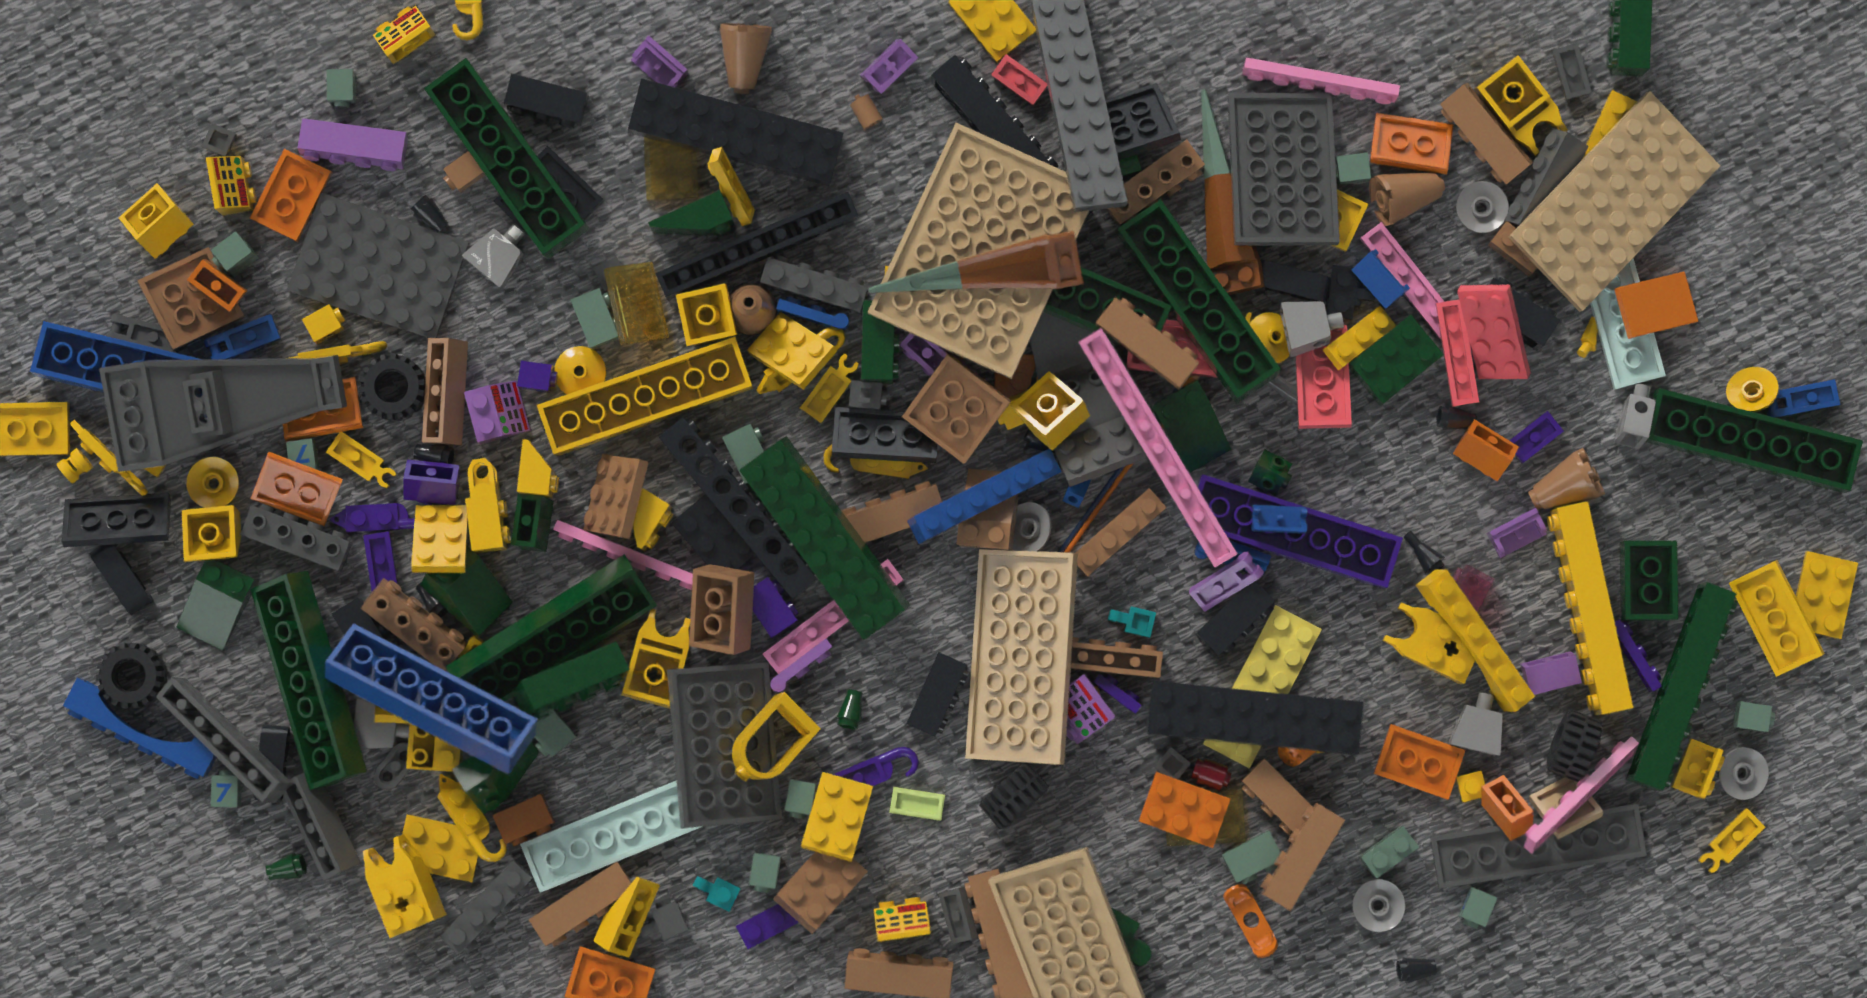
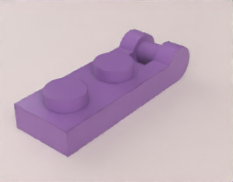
(1225, 582)
(800, 667)

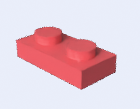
(1019, 80)

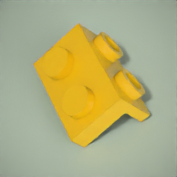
(1698, 769)

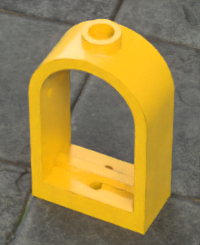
(795, 716)

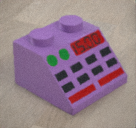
(497, 411)
(1085, 710)

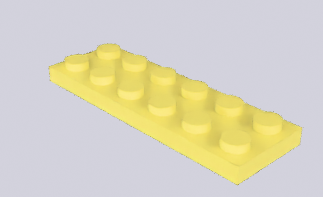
(1271, 668)

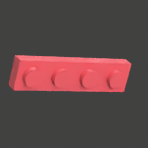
(1457, 353)

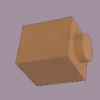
(463, 172)

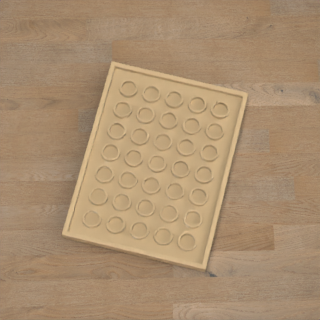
(974, 204)

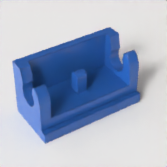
(1379, 280)
(1279, 519)

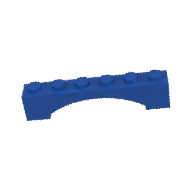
(984, 496)
(88, 702)

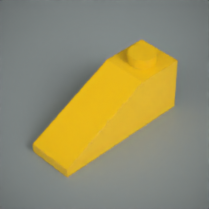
(626, 917)

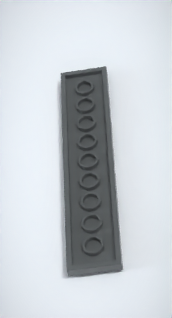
(1078, 104)

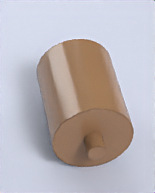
(866, 111)

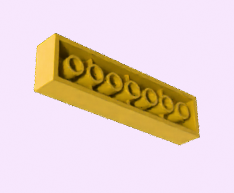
(644, 396)
(1590, 609)

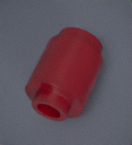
(1211, 774)

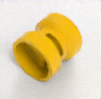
(79, 461)

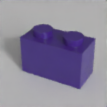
(431, 482)
(771, 608)

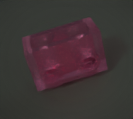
(1473, 584)

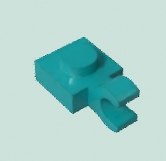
(1137, 620)
(720, 892)

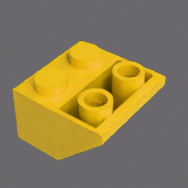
(649, 517)
(431, 752)

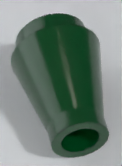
(851, 710)
(287, 868)

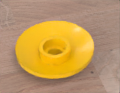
(1264, 326)
(571, 359)
(1751, 381)
(199, 482)

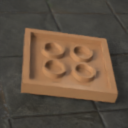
(182, 308)
(956, 408)
(615, 496)

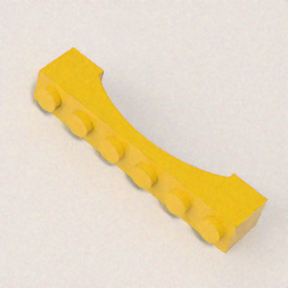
(1501, 675)

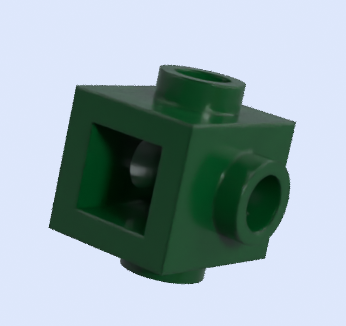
(1271, 473)

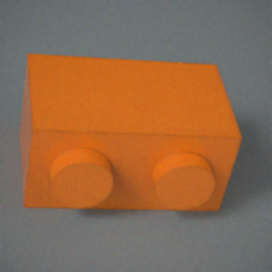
(217, 285)
(1485, 450)
(1507, 807)

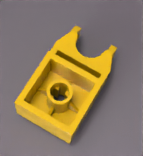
(1524, 112)
(486, 510)
(1428, 642)
(655, 653)
(402, 883)

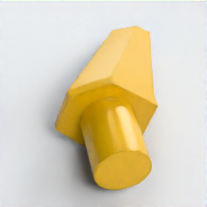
(1589, 339)

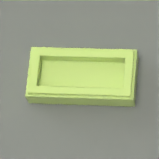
(917, 803)

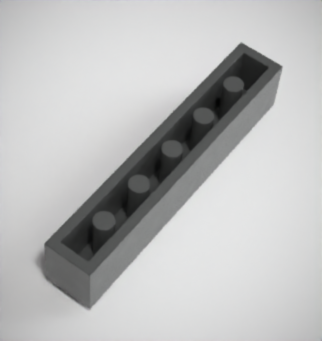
(223, 740)

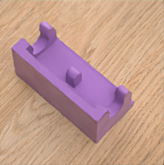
(659, 63)
(889, 66)
(1517, 533)
(1551, 672)

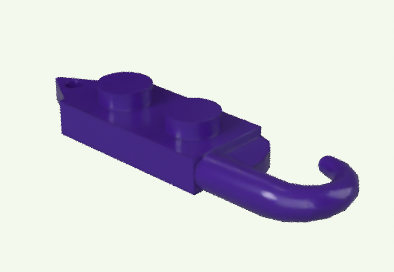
(375, 517)
(880, 767)

